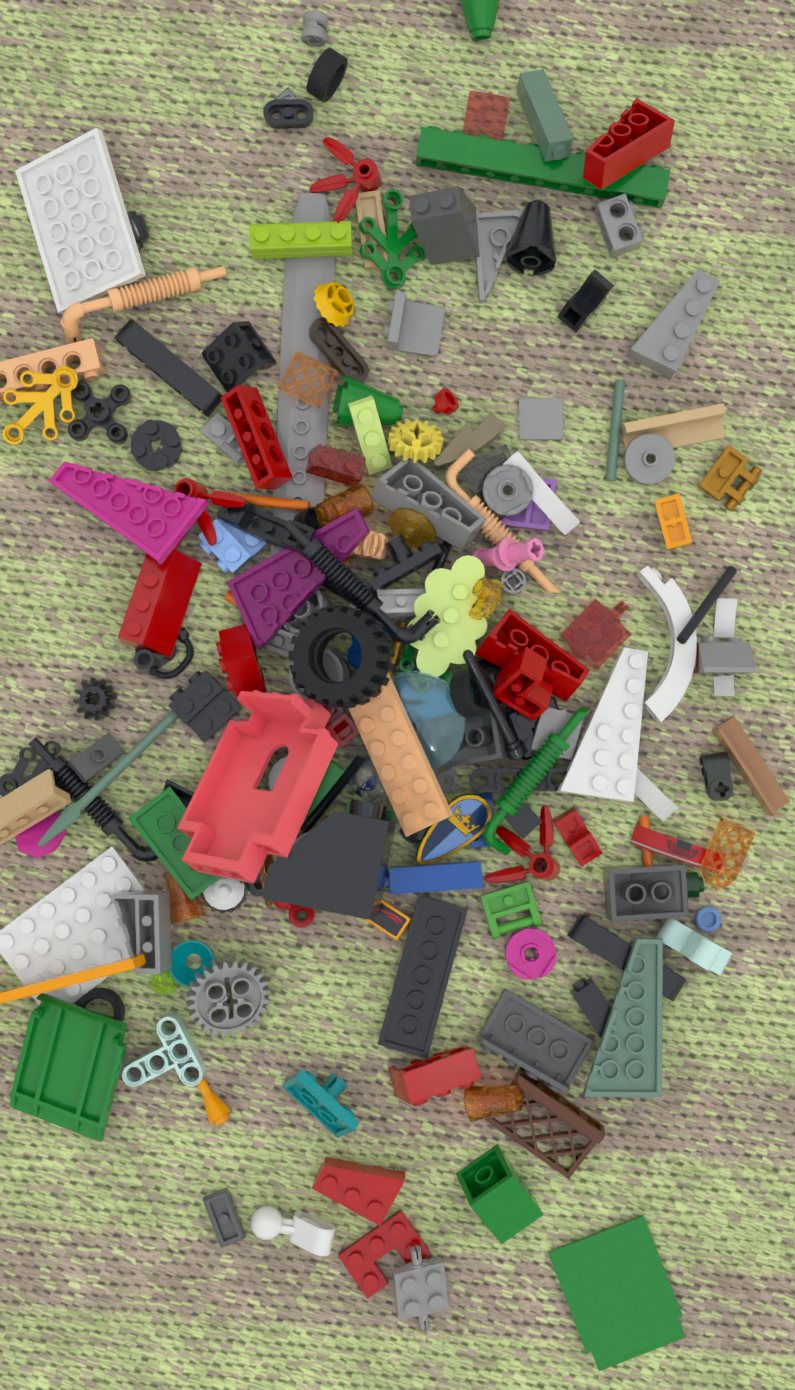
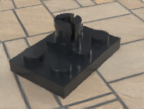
(405, 561)

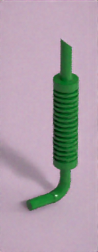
(529, 778)

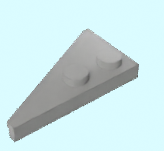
(494, 237)

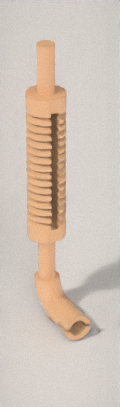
(137, 294)

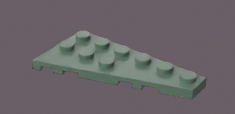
(631, 1043)

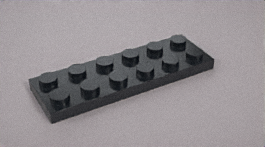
(422, 976)

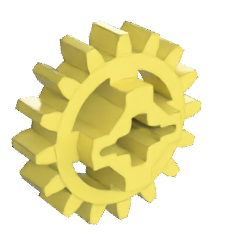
(415, 440)

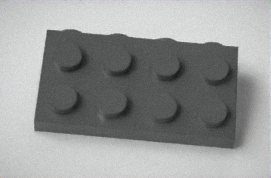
(534, 1041)

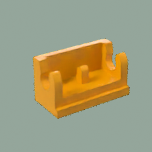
(673, 522)

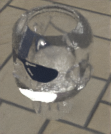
(368, 784)

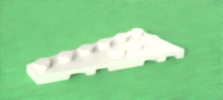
(610, 743)

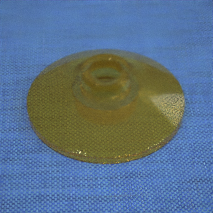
(413, 526)

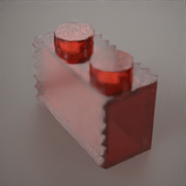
(335, 465)

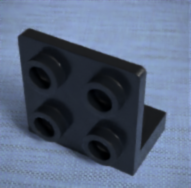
(237, 354)

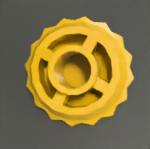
(334, 303)

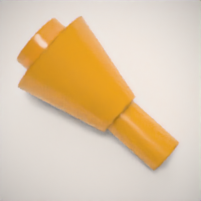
(215, 1108)

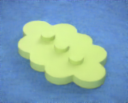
(451, 599)

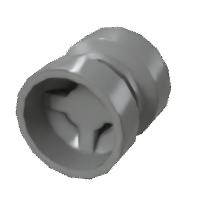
(315, 26)
(512, 586)

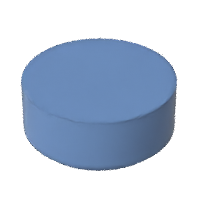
(707, 918)

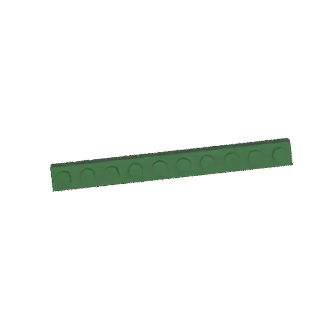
(525, 165)

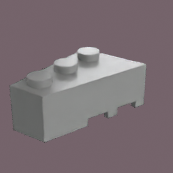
(146, 927)

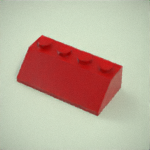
(159, 603)

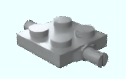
(420, 1288)

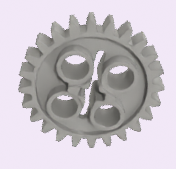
(252, 992)

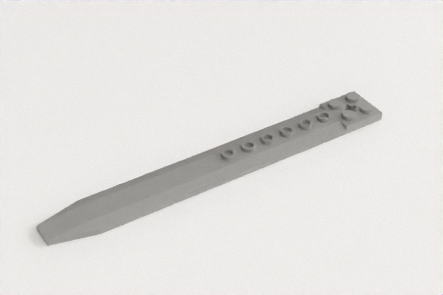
(298, 422)

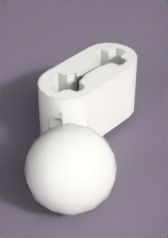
(303, 1230)

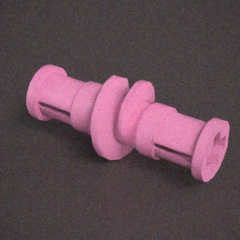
(509, 553)

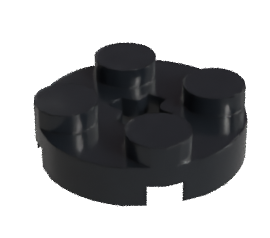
(169, 439)

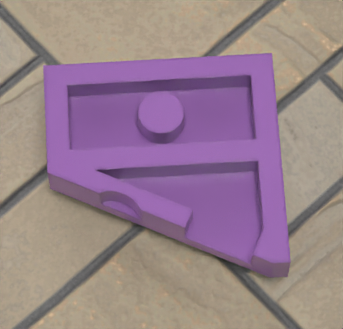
(532, 516)

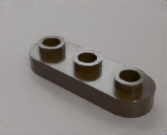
(335, 340)

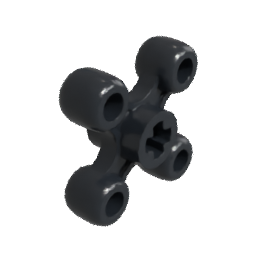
(105, 419)

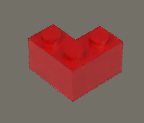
(240, 660)
(522, 684)

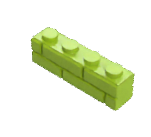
(300, 240)

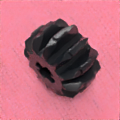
(85, 697)

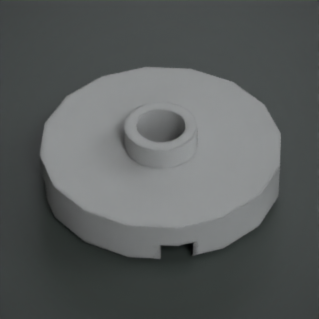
(636, 463)
(521, 493)

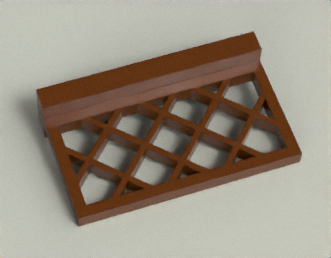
(562, 1110)

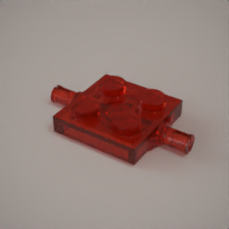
(596, 633)

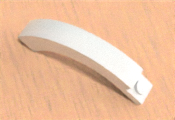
(682, 656)

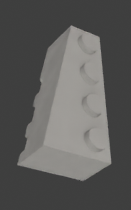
(672, 331)
(417, 488)

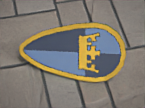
(455, 832)

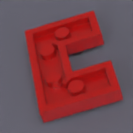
(361, 1255)

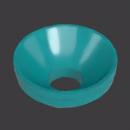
(180, 970)

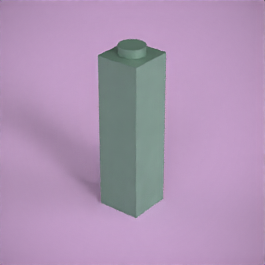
(544, 115)

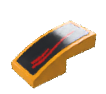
(390, 920)

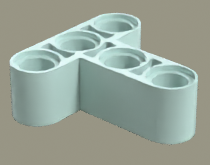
(694, 946)
(170, 1055)

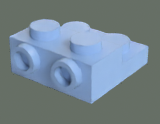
(232, 546)

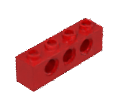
(256, 437)

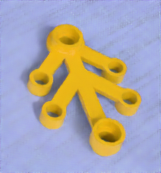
(43, 401)

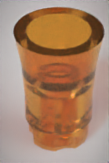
(344, 502)
(181, 906)
(492, 1101)

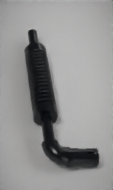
(354, 590)
(96, 809)

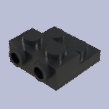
(204, 705)

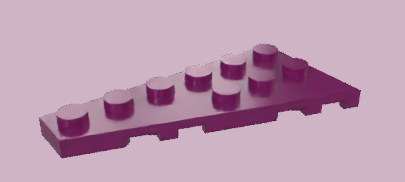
(285, 581)

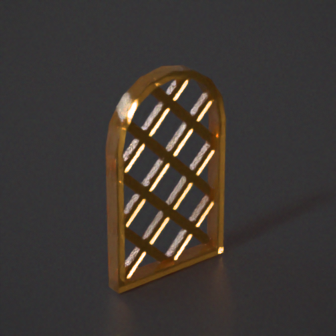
(715, 839)

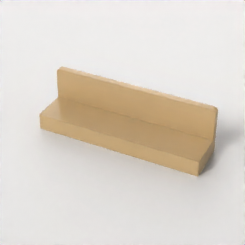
(681, 427)
(30, 805)

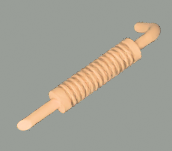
(491, 527)

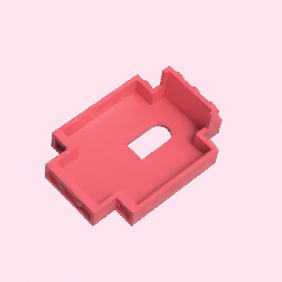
(230, 818)

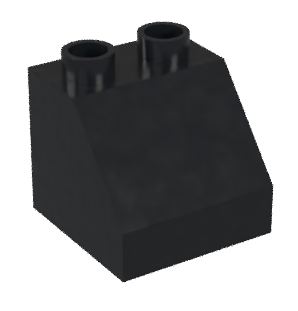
(337, 864)

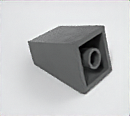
(445, 225)

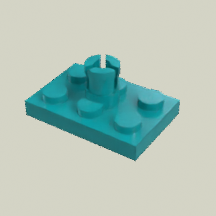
(322, 1101)

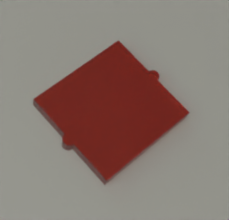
(486, 114)

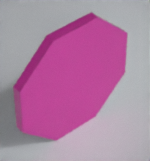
(28, 840)

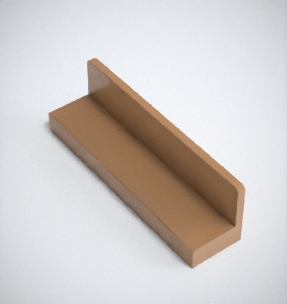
(750, 766)

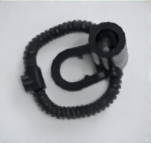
(148, 664)

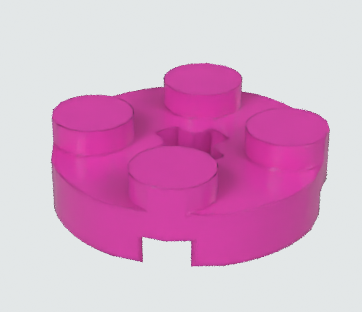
(545, 952)

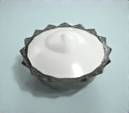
(225, 895)

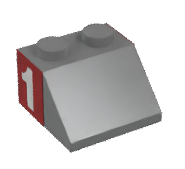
(724, 657)

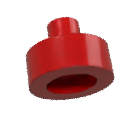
(445, 402)

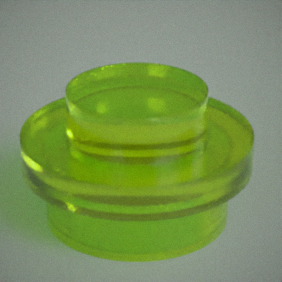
(163, 983)

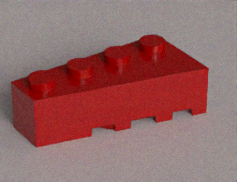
(627, 144)
(514, 634)

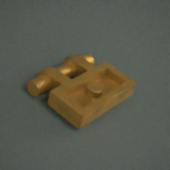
(724, 472)

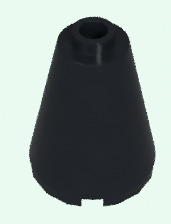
(533, 241)

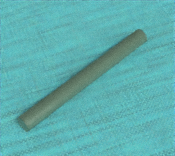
(615, 430)

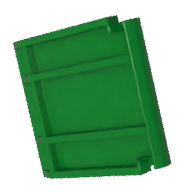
(69, 1066)
(618, 1293)

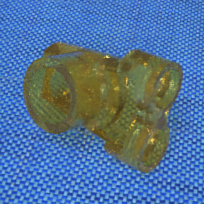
(488, 595)

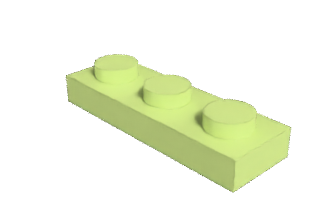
(370, 435)

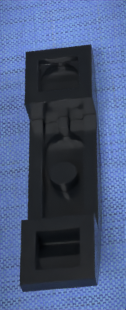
(264, 526)

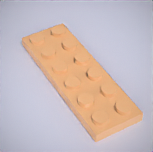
(400, 761)

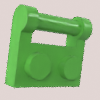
(509, 901)

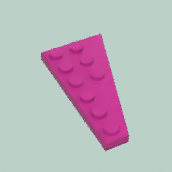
(136, 510)

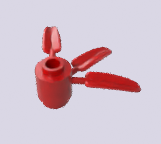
(364, 172)
(198, 490)
(537, 861)

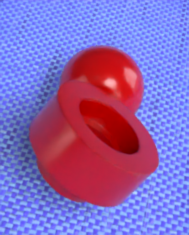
(293, 914)

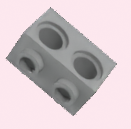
(612, 226)

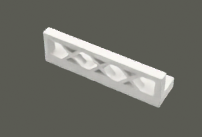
(398, 603)

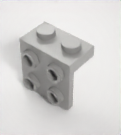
(414, 326)

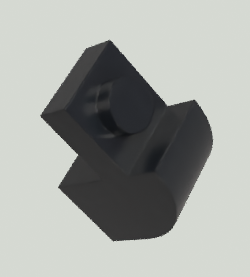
(585, 301)

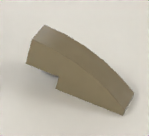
(467, 438)

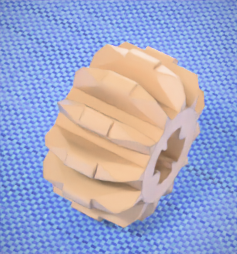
(372, 547)

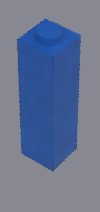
(434, 877)

